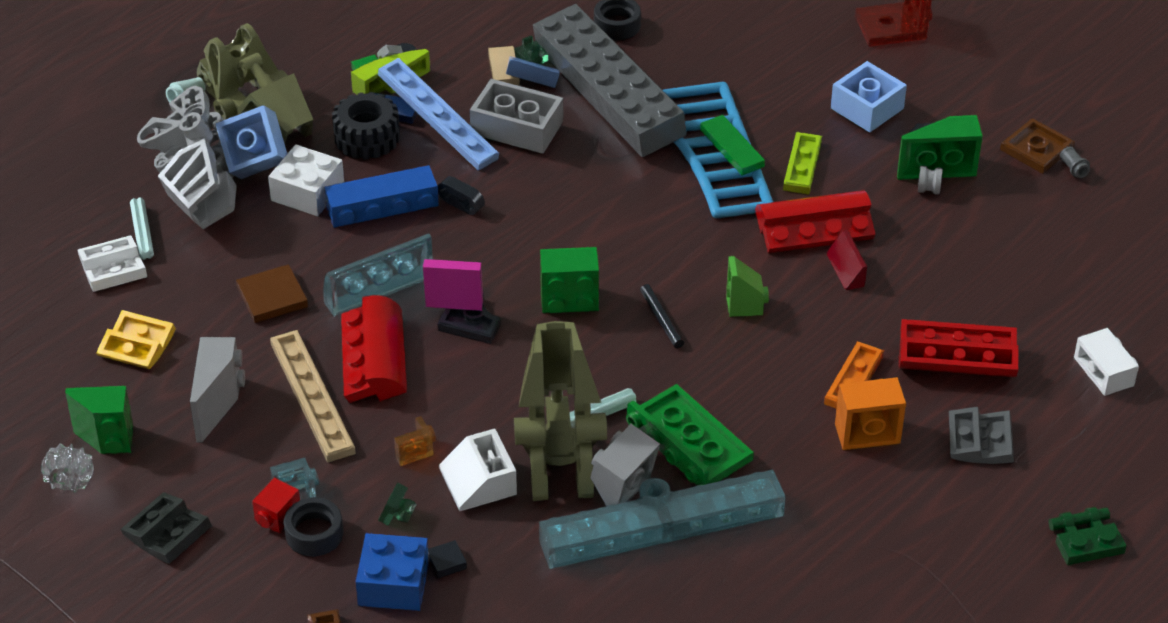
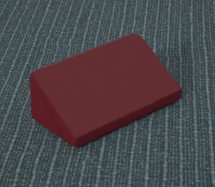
(847, 262)

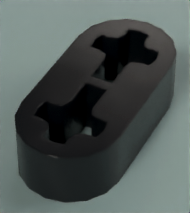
(461, 195)

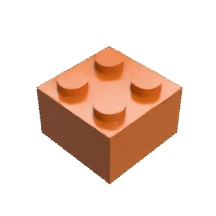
(870, 413)

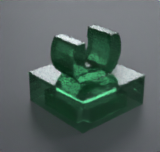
(531, 51)
(397, 506)

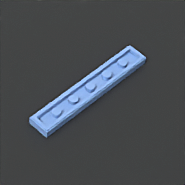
(438, 114)

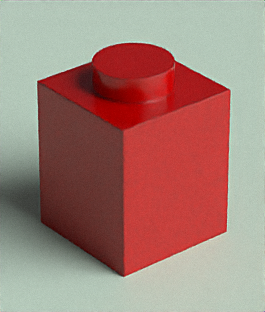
(273, 504)

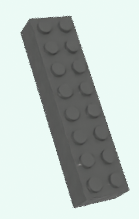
(610, 80)

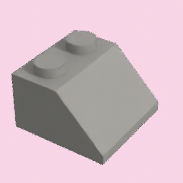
(624, 465)

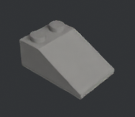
(215, 382)

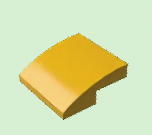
(136, 339)

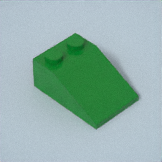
(946, 144)

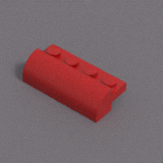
(815, 220)
(958, 348)
(373, 350)

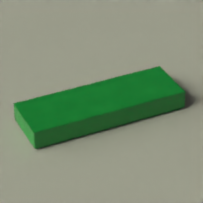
(732, 145)

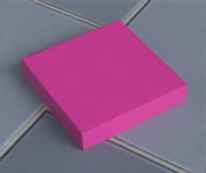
(453, 284)

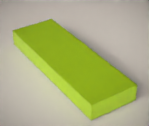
(802, 163)

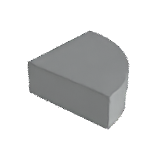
(389, 50)

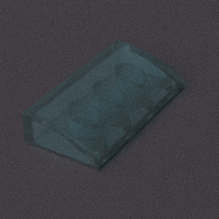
(377, 275)

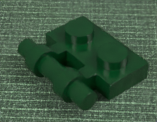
(1089, 543)

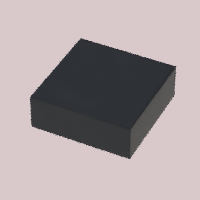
(446, 559)

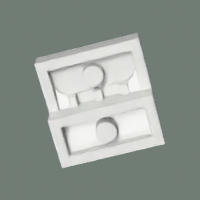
(112, 263)

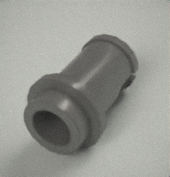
(1078, 166)

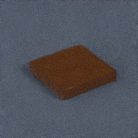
(1036, 145)
(271, 293)

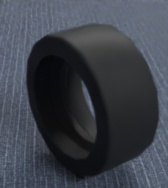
(618, 29)
(313, 544)

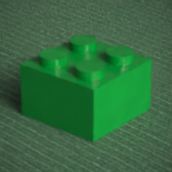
(569, 279)

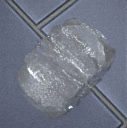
(67, 468)

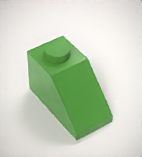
(744, 290)

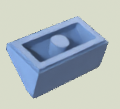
(532, 72)

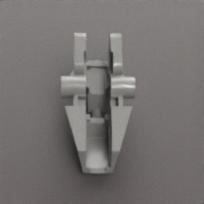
(187, 164)

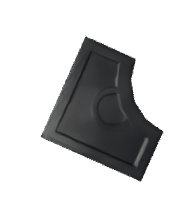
(470, 323)

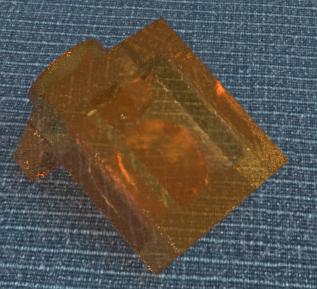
(415, 444)

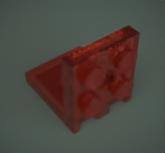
(907, 22)

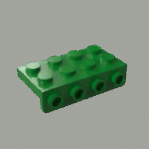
(689, 436)

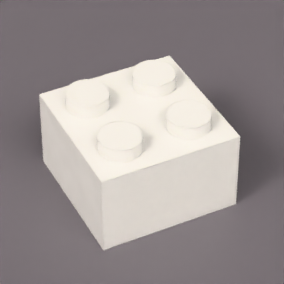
(302, 178)

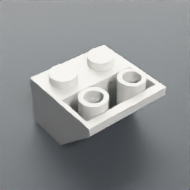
(479, 471)

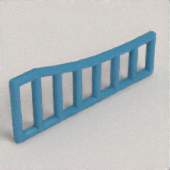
(696, 161)

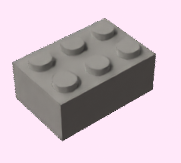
(517, 115)

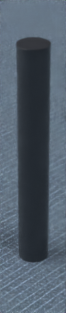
(662, 316)

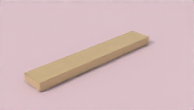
(312, 396)

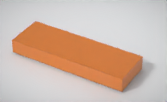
(858, 367)

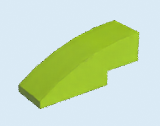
(366, 77)

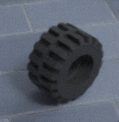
(366, 125)

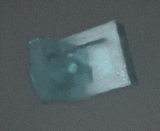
(297, 475)

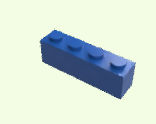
(381, 196)

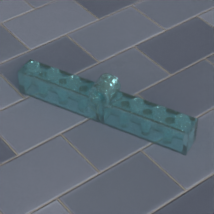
(661, 517)

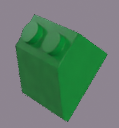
(102, 417)

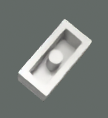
(1106, 361)

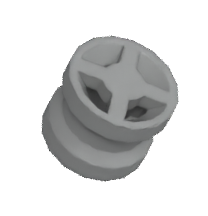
(929, 180)

